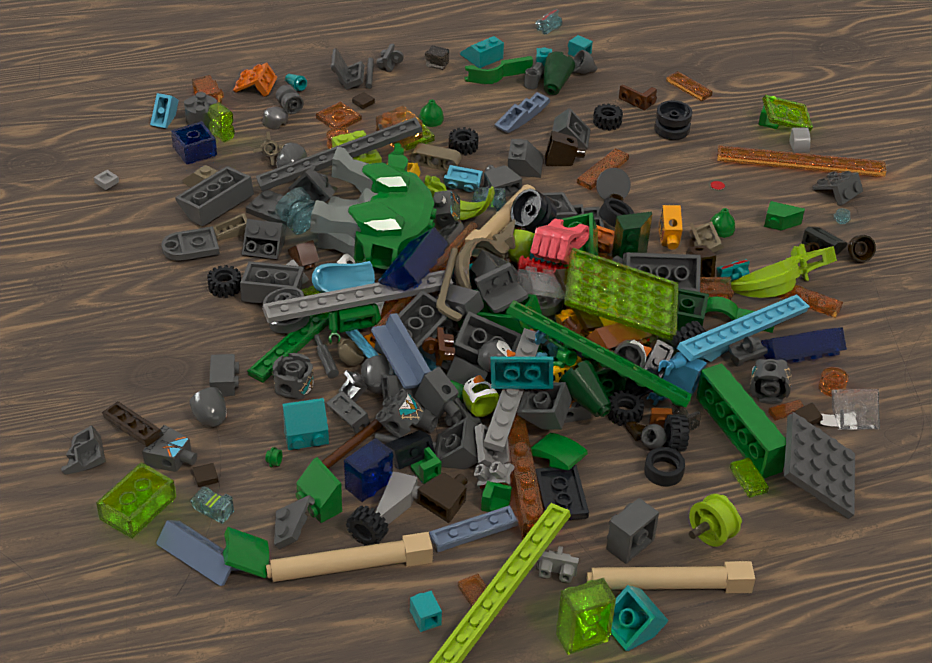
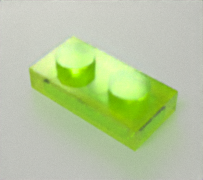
(749, 477)

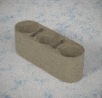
(435, 157)

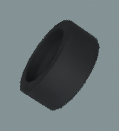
(612, 208)
(668, 455)

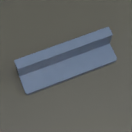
(401, 352)
(195, 551)

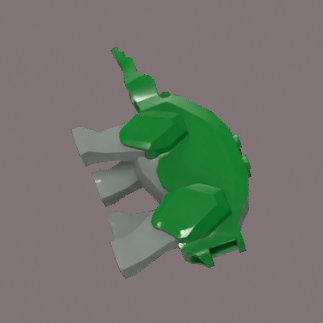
(384, 219)

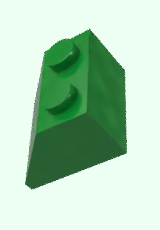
(323, 487)

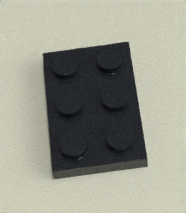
(562, 489)

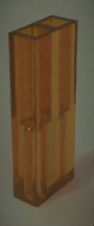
(783, 410)

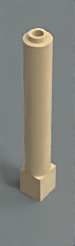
(497, 222)
(412, 550)
(733, 577)

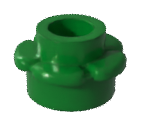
(274, 457)

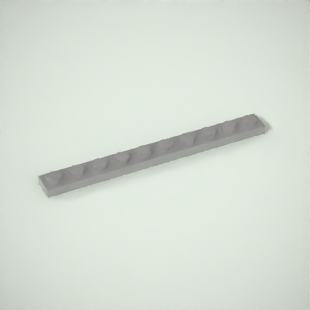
(346, 298)

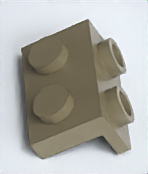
(706, 236)

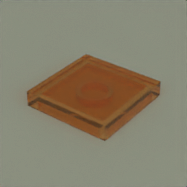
(338, 116)

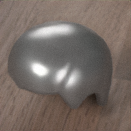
(274, 117)

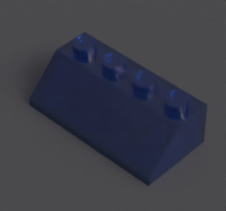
(415, 261)
(806, 344)

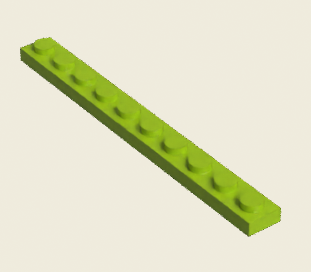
(502, 586)

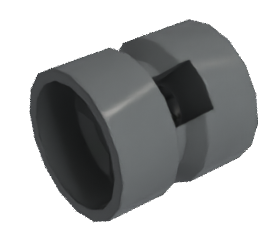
(289, 99)

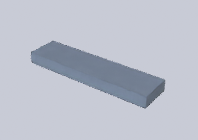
(473, 528)

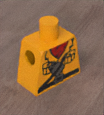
(670, 235)

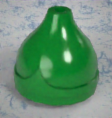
(431, 114)
(723, 223)

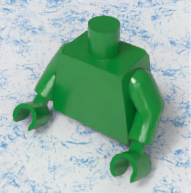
(352, 319)

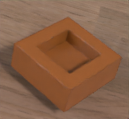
(658, 415)

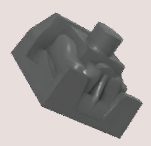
(315, 185)

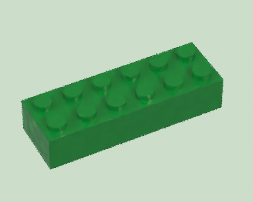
(742, 420)

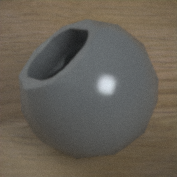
(653, 436)

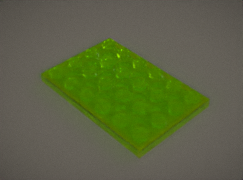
(622, 294)

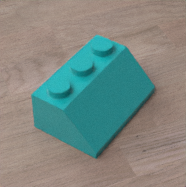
(521, 372)

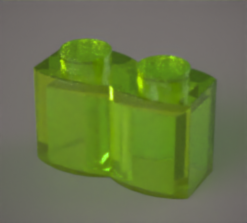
(221, 122)

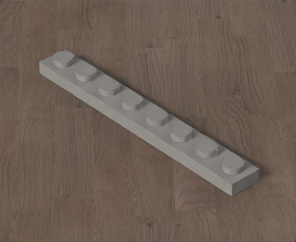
(509, 400)

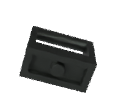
(823, 239)

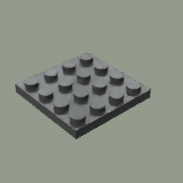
(820, 465)

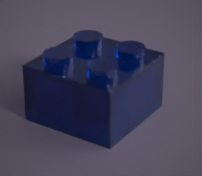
(194, 142)
(368, 469)

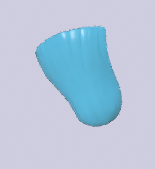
(341, 276)

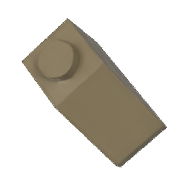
(199, 175)

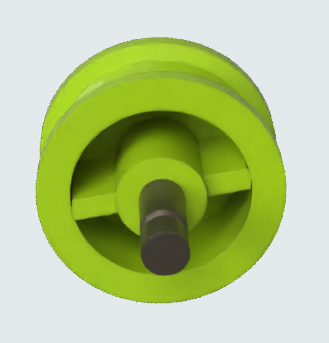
(714, 520)

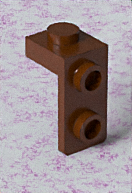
(636, 98)

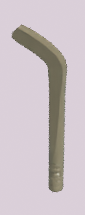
(440, 305)

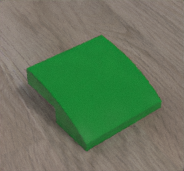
(560, 450)
(246, 552)

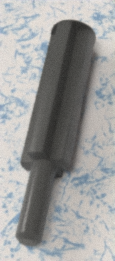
(326, 358)

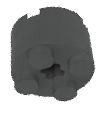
(197, 108)

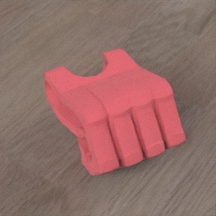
(556, 241)

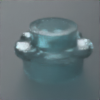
(842, 216)

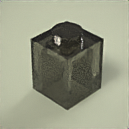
(437, 57)

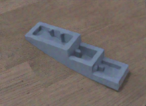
(522, 113)

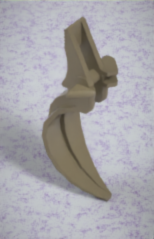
(499, 247)

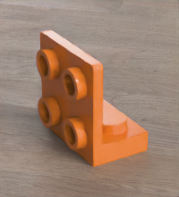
(260, 75)

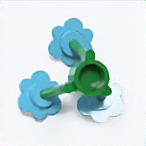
(563, 354)

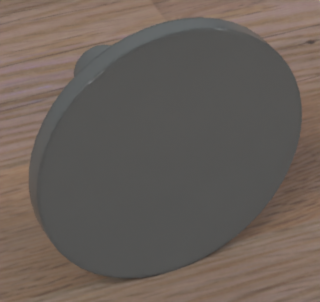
(613, 182)

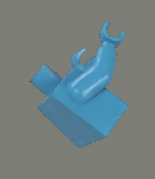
(680, 373)

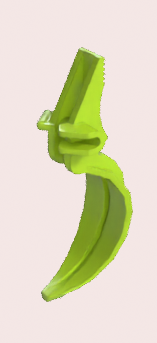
(467, 209)
(782, 276)

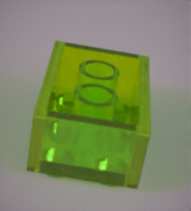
(136, 500)
(585, 615)

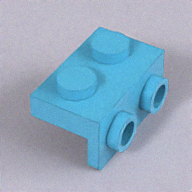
(463, 178)

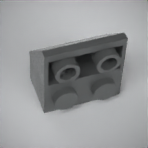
(263, 239)

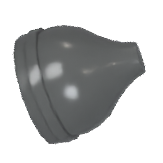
(584, 62)

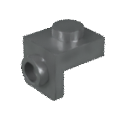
(354, 385)

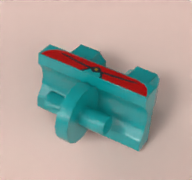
(734, 270)

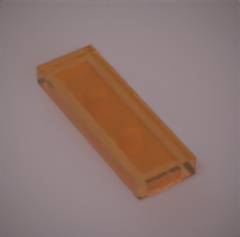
(689, 86)

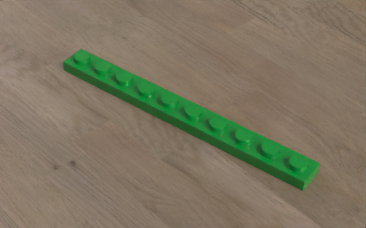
(602, 355)

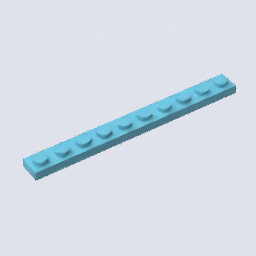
(742, 327)

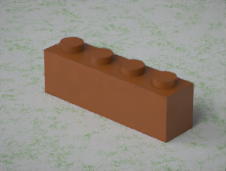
(614, 334)

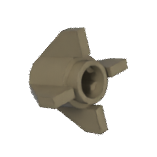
(275, 147)

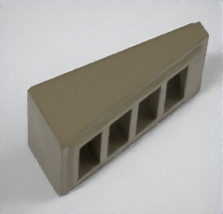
(235, 225)

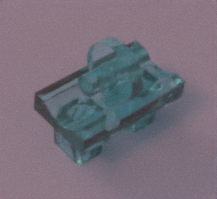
(549, 22)

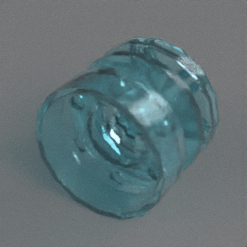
(296, 210)

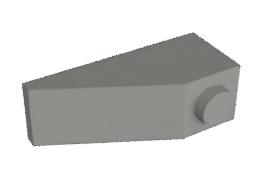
(397, 496)

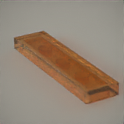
(612, 160)

